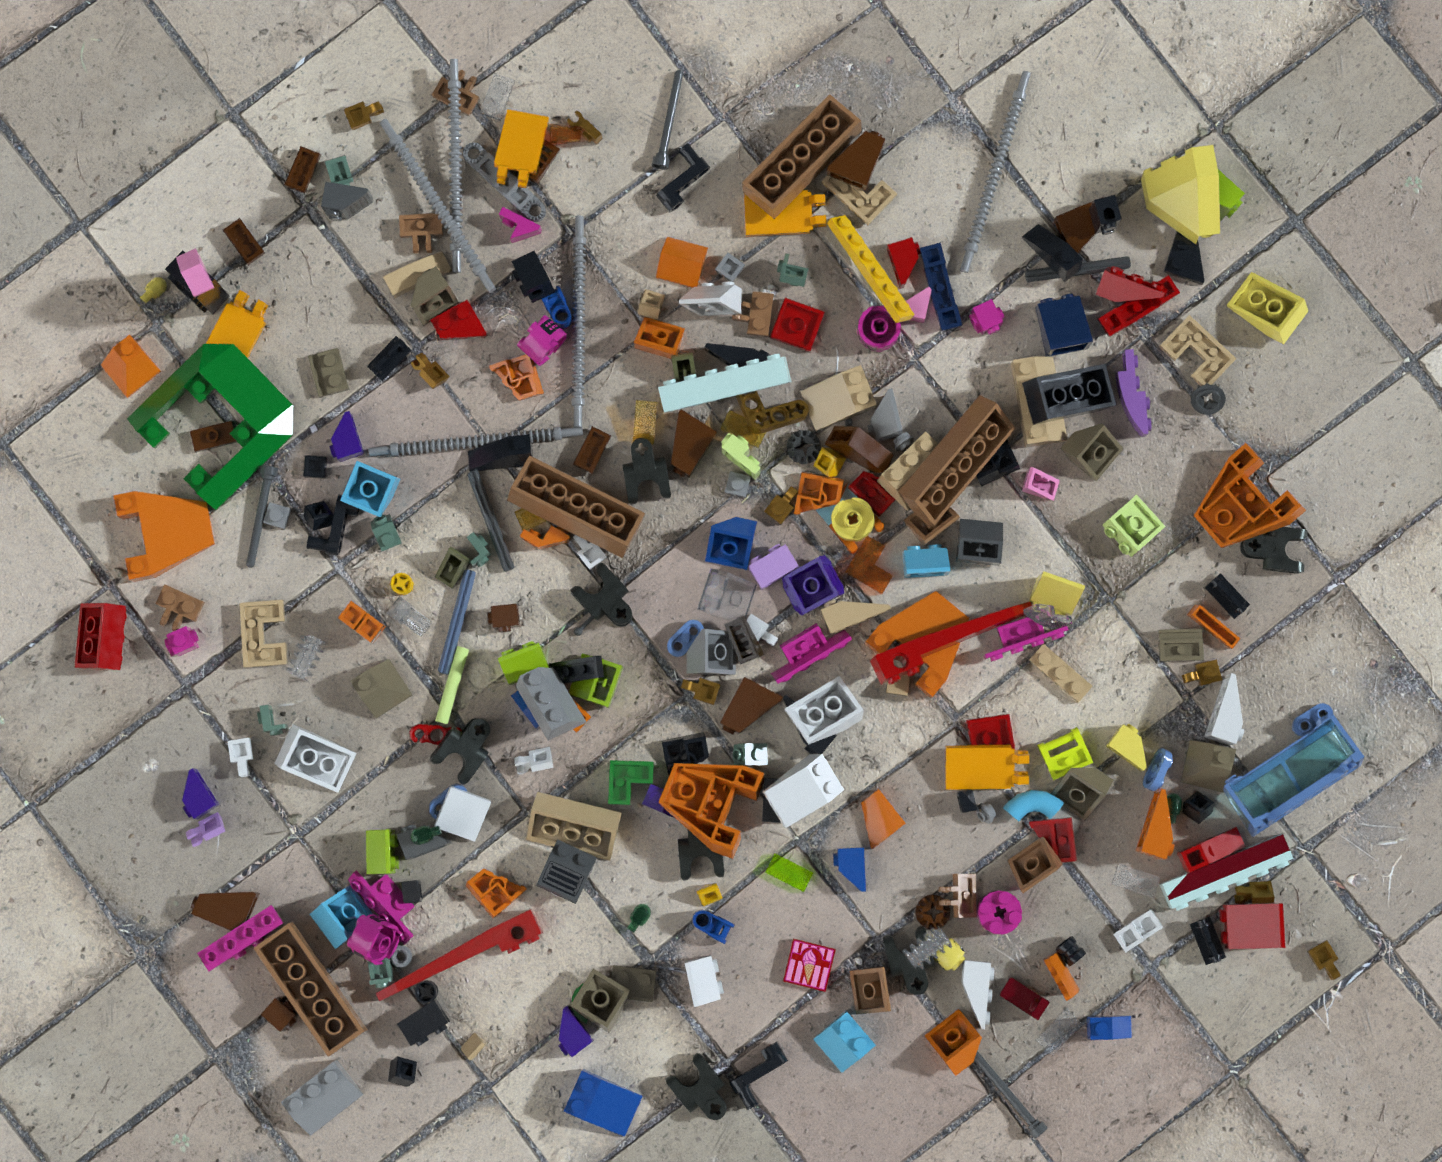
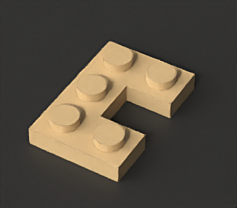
(862, 205)
(1192, 334)
(252, 619)

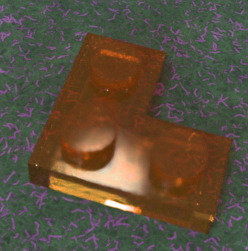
(864, 568)

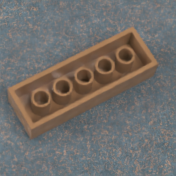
(801, 156)
(956, 460)
(575, 506)
(310, 989)

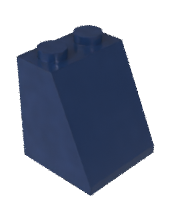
(1063, 325)

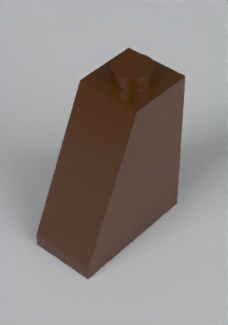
(858, 160)
(1076, 227)
(690, 443)
(859, 448)
(748, 705)
(225, 909)

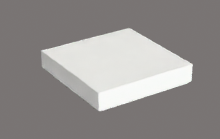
(462, 813)

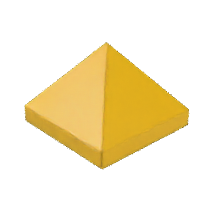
(709, 893)

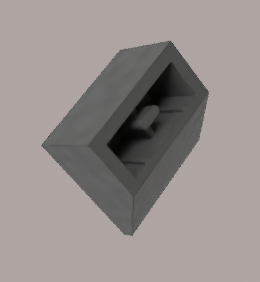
(980, 542)

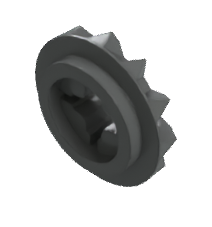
(1211, 406)
(798, 455)

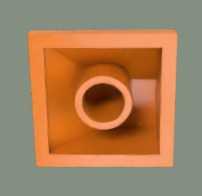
(129, 366)
(955, 1041)

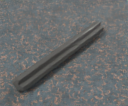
(1086, 268)
(490, 520)

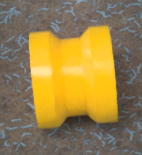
(400, 580)

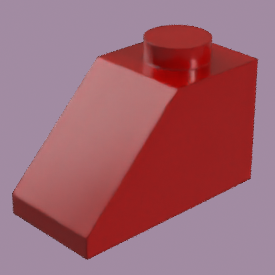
(903, 259)

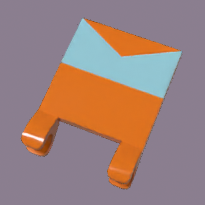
(826, 511)

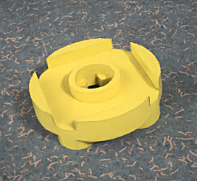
(858, 530)

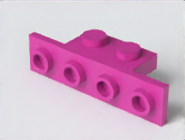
(1022, 633)
(806, 649)
(385, 900)
(241, 938)

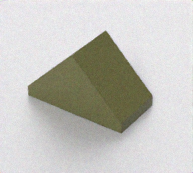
(683, 366)
(452, 567)

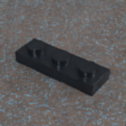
(579, 669)

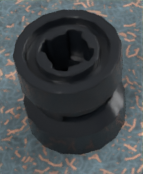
(1070, 951)
(423, 992)

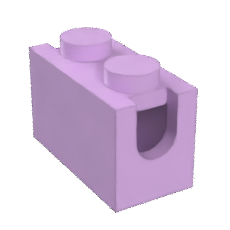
(773, 566)

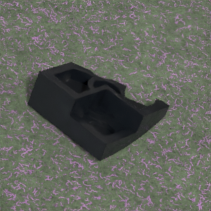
(999, 465)
(685, 750)

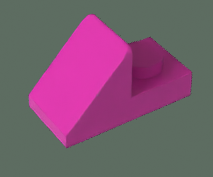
(524, 227)

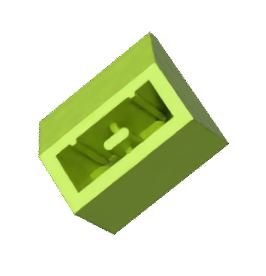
(522, 661)
(600, 689)
(381, 851)

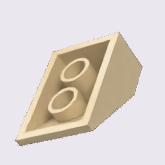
(839, 398)

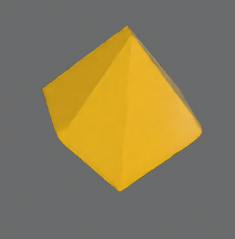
(829, 462)

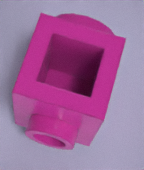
(986, 318)
(181, 641)

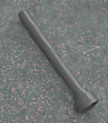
(661, 159)
(268, 475)
(1035, 1126)

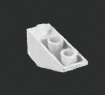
(976, 985)

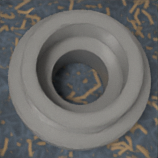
(903, 441)
(986, 812)
(408, 956)

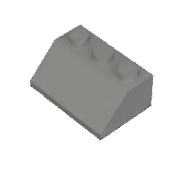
(549, 702)
(322, 1097)

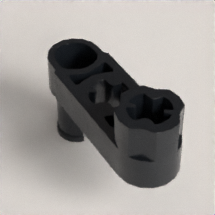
(698, 167)
(334, 543)
(773, 1058)

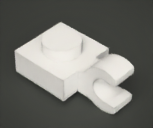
(590, 553)
(760, 630)
(241, 752)
(537, 760)

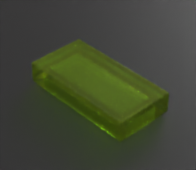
(789, 872)

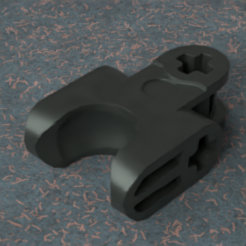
(645, 468)
(1272, 549)
(608, 600)
(467, 745)
(692, 847)
(900, 965)
(703, 1092)

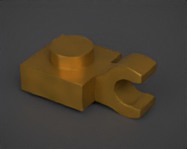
(359, 114)
(589, 132)
(430, 372)
(780, 507)
(1205, 673)
(704, 691)
(1258, 892)
(1323, 957)

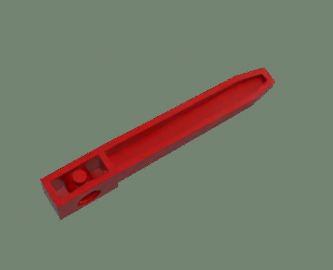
(912, 652)
(498, 935)

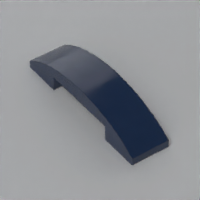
(941, 290)

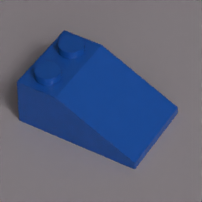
(603, 1103)

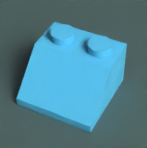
(370, 489)
(926, 562)
(339, 915)
(844, 1041)

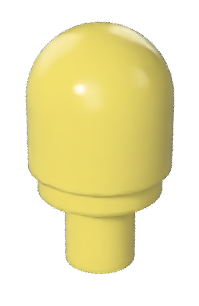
(154, 289)

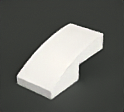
(1138, 930)

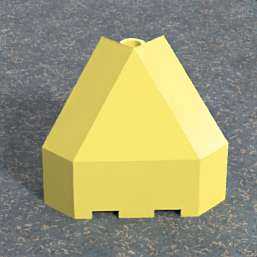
(1186, 193)

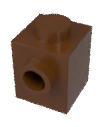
(504, 617)
(280, 1014)

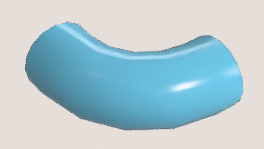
(1033, 802)

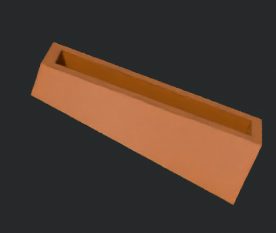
(1213, 626)

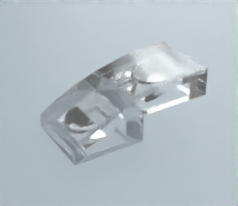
(1046, 616)

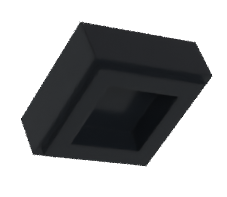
(315, 467)

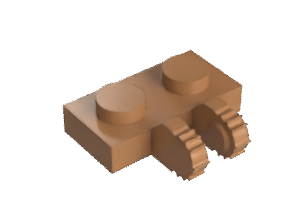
(468, 99)
(420, 226)
(759, 316)
(179, 603)
(963, 895)

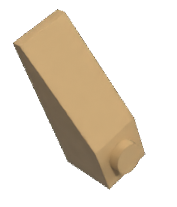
(846, 614)

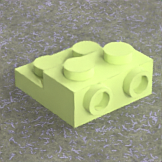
(737, 450)
(1133, 526)

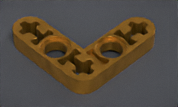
(760, 413)

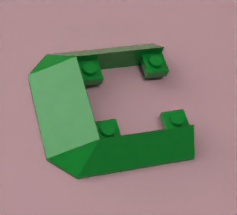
(264, 409)

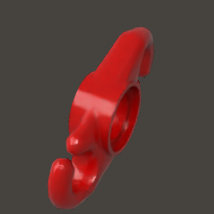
(426, 728)

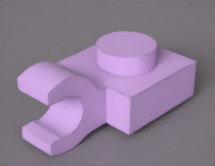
(207, 829)

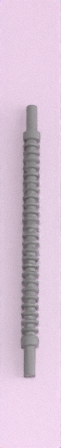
(454, 86)
(1019, 96)
(397, 142)
(579, 242)
(394, 449)

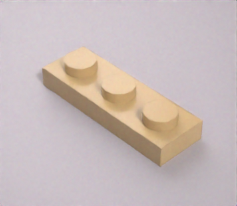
(1060, 673)

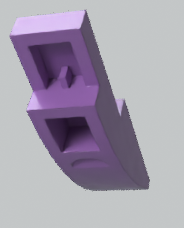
(1134, 403)

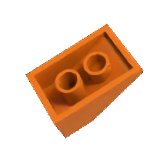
(1157, 830)

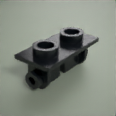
(389, 358)
(1227, 596)
(1207, 941)

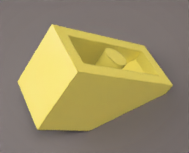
(1128, 746)

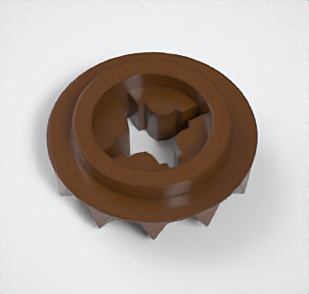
(925, 905)

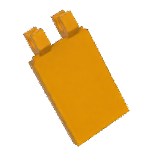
(520, 145)
(793, 220)
(239, 325)
(984, 767)

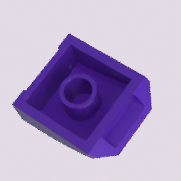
(812, 585)

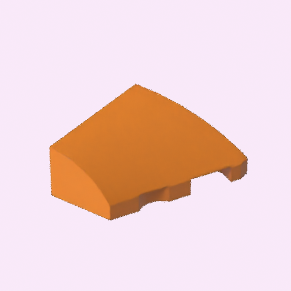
(520, 376)
(817, 492)
(880, 818)
(493, 891)
(1062, 975)

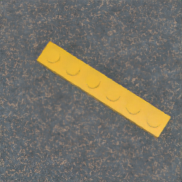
(870, 269)

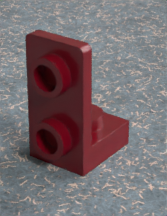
(1024, 998)

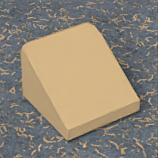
(651, 304)
(899, 688)
(473, 1046)

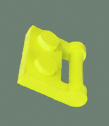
(1073, 758)

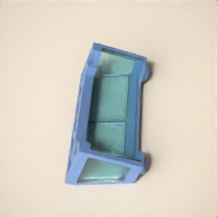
(1293, 775)

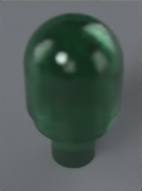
(1174, 806)
(424, 834)
(639, 917)

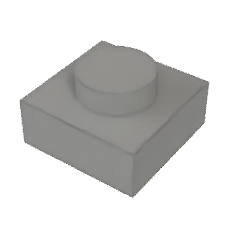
(729, 267)
(737, 484)
(277, 515)

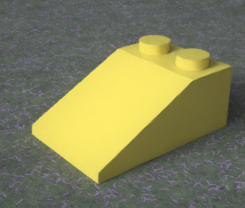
(1268, 307)
(1056, 592)

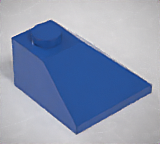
(731, 542)

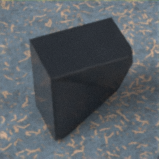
(318, 515)
(966, 801)
(1198, 807)
(411, 891)
(402, 1071)

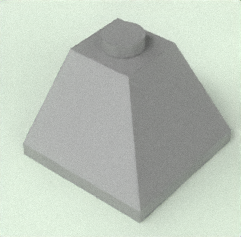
(885, 420)
(711, 654)

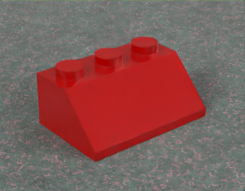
(100, 636)

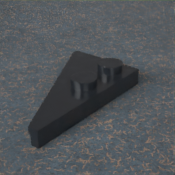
(1185, 260)

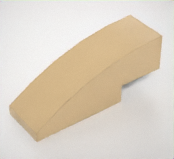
(405, 278)

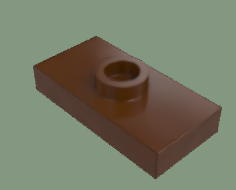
(302, 170)
(243, 241)
(212, 436)
(592, 450)

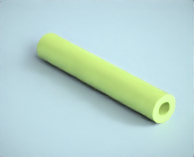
(452, 685)

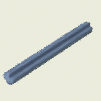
(456, 621)

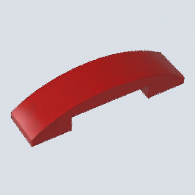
(1134, 310)

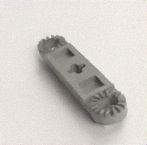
(519, 197)

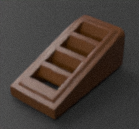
(546, 164)

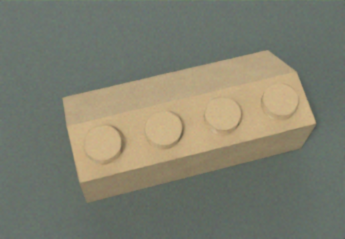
(1039, 434)
(575, 823)

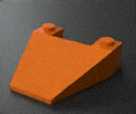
(1237, 508)
(171, 531)
(918, 620)
(702, 799)

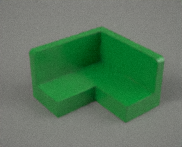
(623, 774)

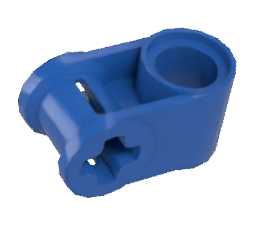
(557, 304)
(714, 926)

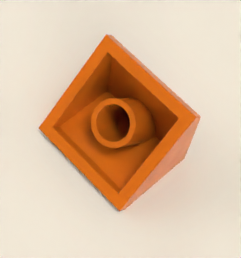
(681, 262)
(659, 338)

